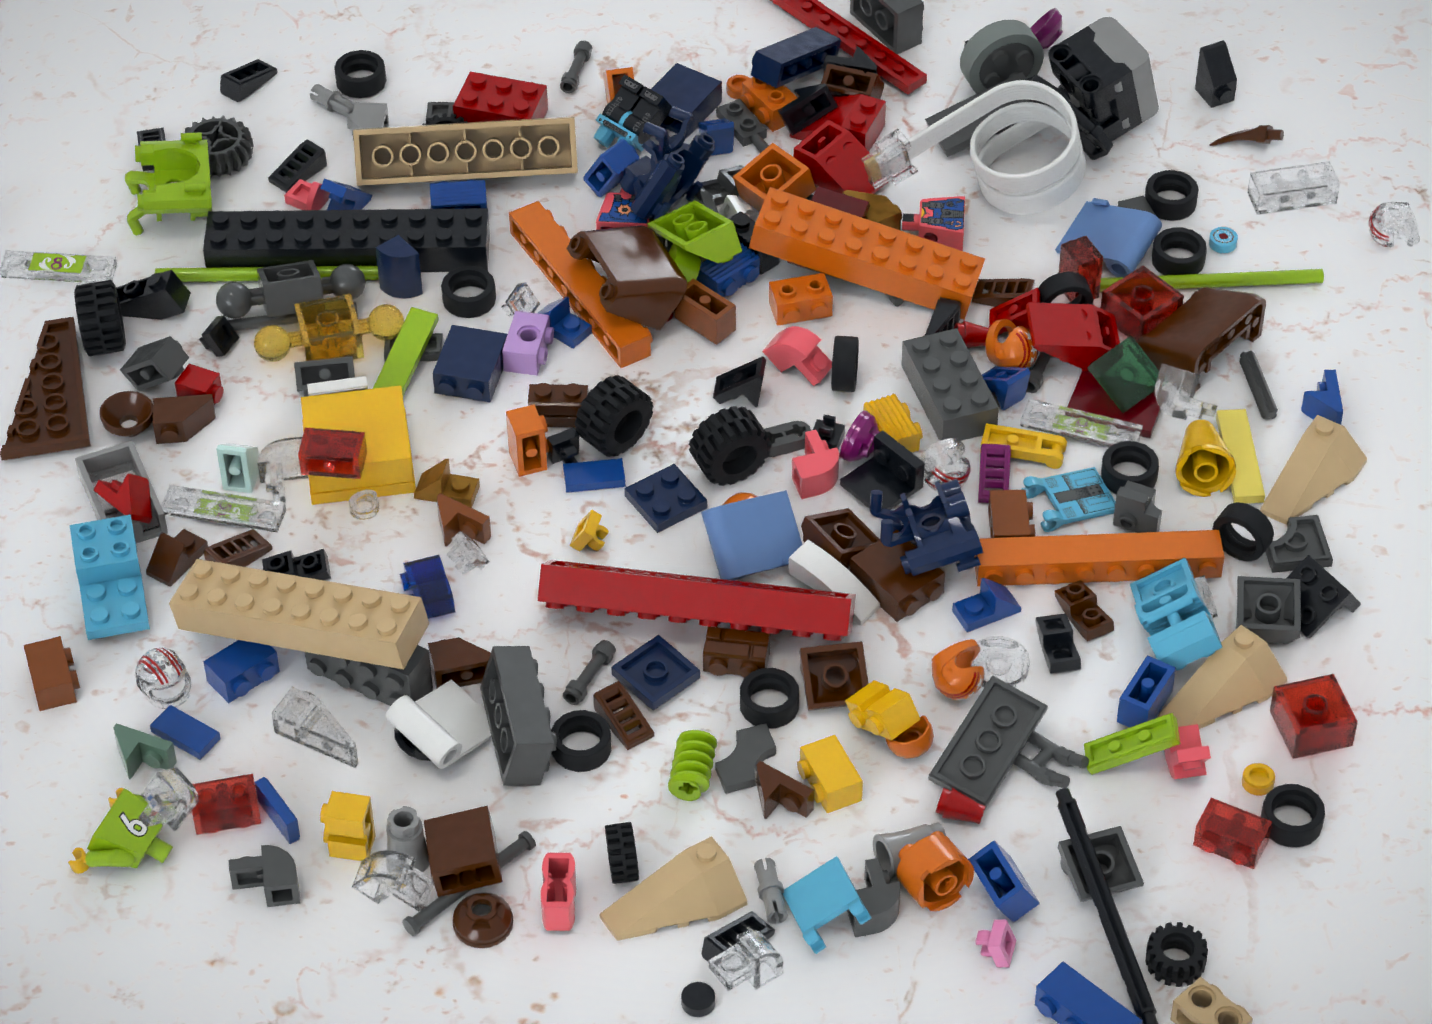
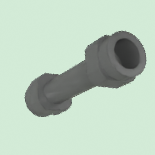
(570, 79)
(1036, 376)
(577, 689)

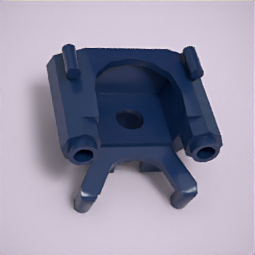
(670, 172)
(940, 530)

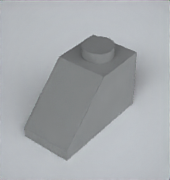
(368, 116)

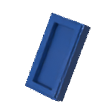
(594, 475)
(185, 732)
(277, 810)

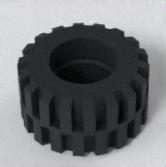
(99, 318)
(614, 416)
(730, 445)

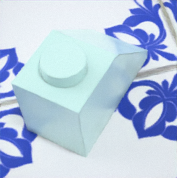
(238, 467)

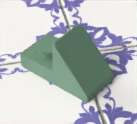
(142, 747)

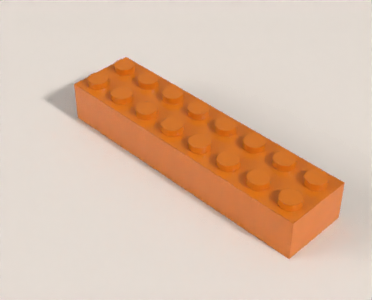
(864, 251)

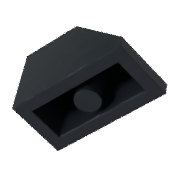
(1215, 75)

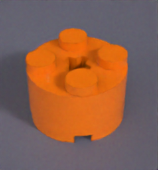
(934, 871)

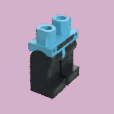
(629, 112)

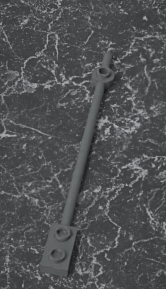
(750, 130)

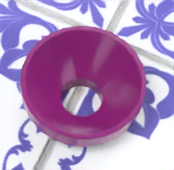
(1048, 28)
(860, 438)

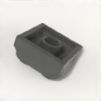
(1270, 608)
(1114, 857)

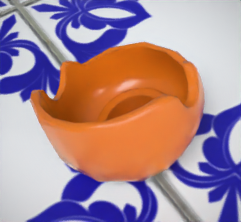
(914, 740)

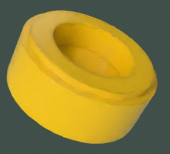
(1258, 779)

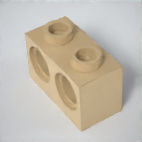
(1215, 1009)

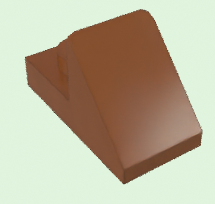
(459, 517)

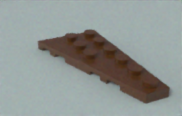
(52, 398)

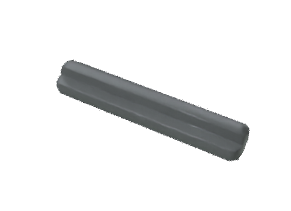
(1258, 385)

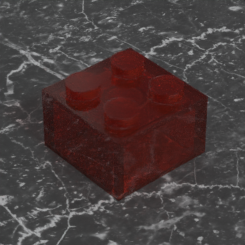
(1140, 302)
(1313, 716)

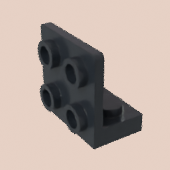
(890, 469)
(1319, 595)

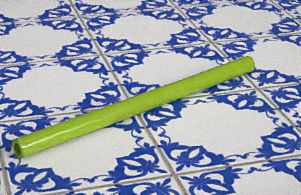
(225, 274)
(1235, 279)

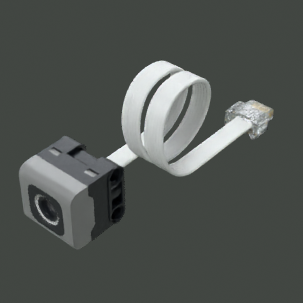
(1106, 80)

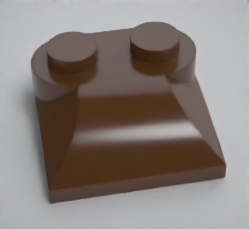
(838, 534)
(832, 673)

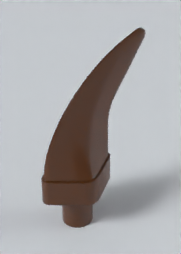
(1260, 134)

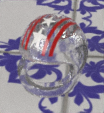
(1392, 222)
(945, 462)
(159, 671)

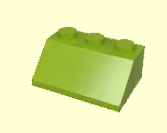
(699, 232)

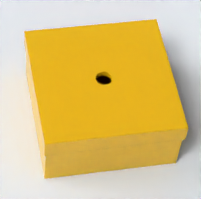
(384, 421)

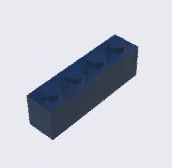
(794, 57)

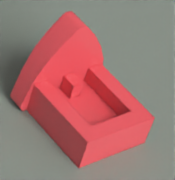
(306, 196)

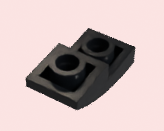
(311, 565)

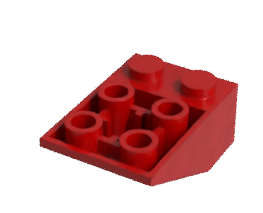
(835, 159)
(1072, 331)

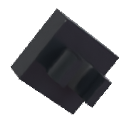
(219, 336)
(830, 431)
(563, 446)

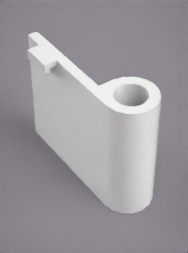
(442, 723)

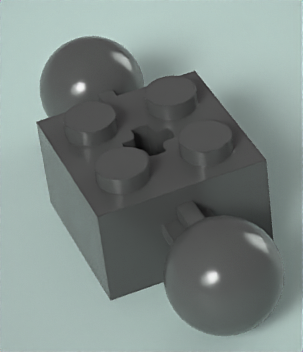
(288, 285)

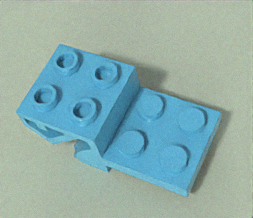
(109, 577)
(1175, 615)

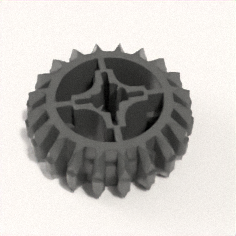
(228, 143)

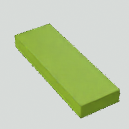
(1132, 743)

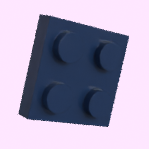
(665, 498)
(655, 672)

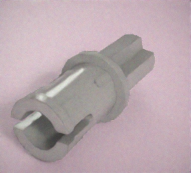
(332, 100)

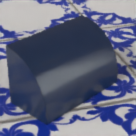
(399, 269)

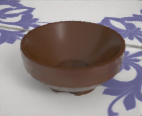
(124, 407)
(482, 930)

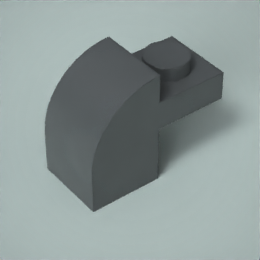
(272, 870)
(879, 898)

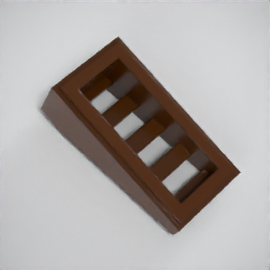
(1007, 287)
(226, 548)
(616, 697)

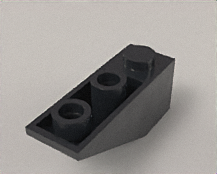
(154, 297)

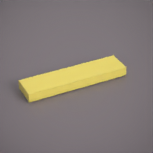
(1237, 436)

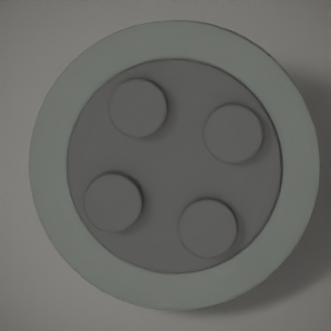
(1000, 53)

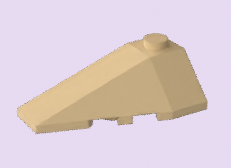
(1317, 466)
(1228, 681)
(686, 889)

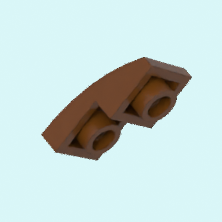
(1082, 610)

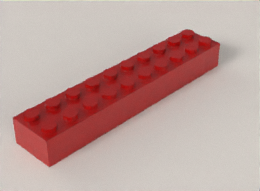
(696, 598)

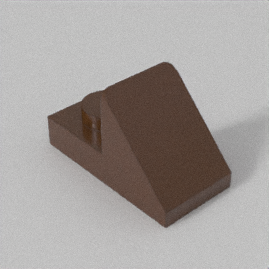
(174, 556)
(780, 788)

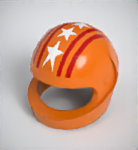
(1015, 351)
(954, 671)

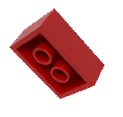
(500, 99)

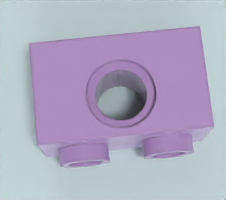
(527, 343)

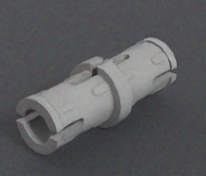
(770, 890)

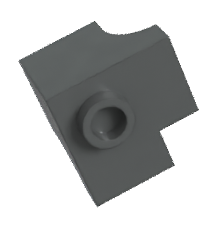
(1136, 508)

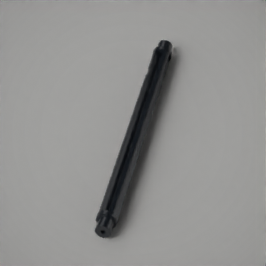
(1106, 907)

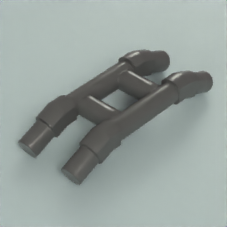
(1048, 750)

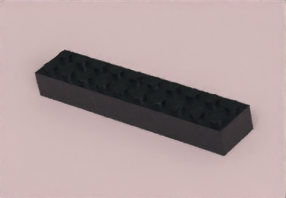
(341, 237)

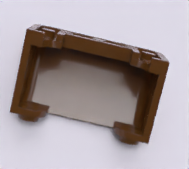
(641, 273)
(1204, 329)

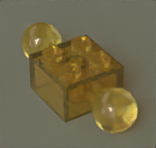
(328, 330)

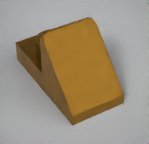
(439, 480)

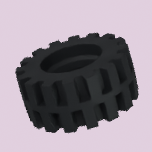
(622, 852)
(1176, 970)

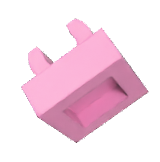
(997, 943)

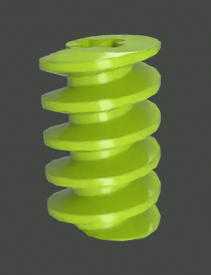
(692, 764)

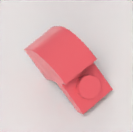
(799, 348)
(817, 469)
(1188, 757)

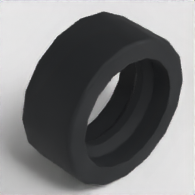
(358, 61)
(1173, 181)
(1179, 238)
(1064, 283)
(470, 306)
(844, 363)
(1129, 452)
(1253, 521)
(769, 679)
(582, 759)
(1300, 797)

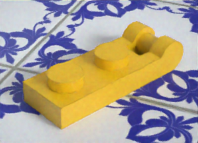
(1028, 444)

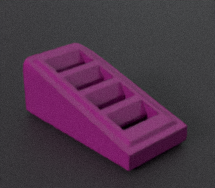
(996, 457)

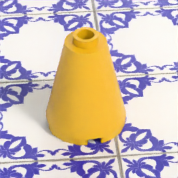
(1204, 460)

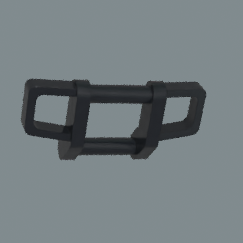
(1087, 127)

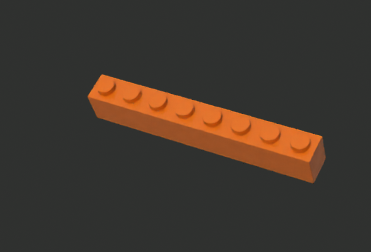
(546, 246)
(1097, 557)

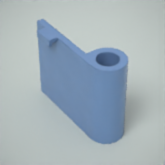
(1116, 232)
(752, 535)

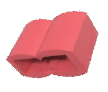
(558, 891)

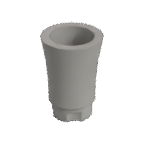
(407, 836)
(888, 845)

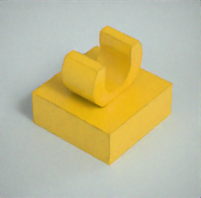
(588, 532)

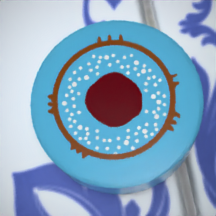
(1223, 240)

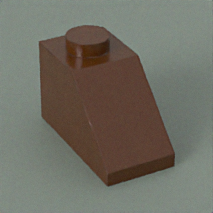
(181, 417)
(457, 661)

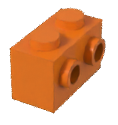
(765, 101)
(800, 299)
(527, 440)

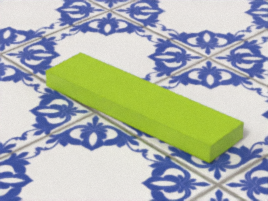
(407, 349)

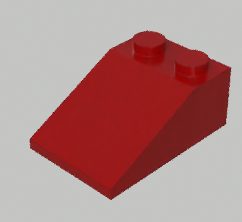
(856, 113)

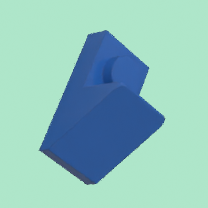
(722, 132)
(345, 196)
(567, 326)
(1007, 384)
(1326, 400)
(988, 606)

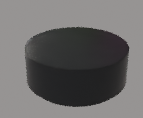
(698, 999)

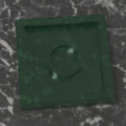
(1125, 374)

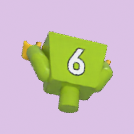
(122, 837)

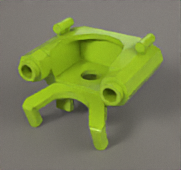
(173, 161)

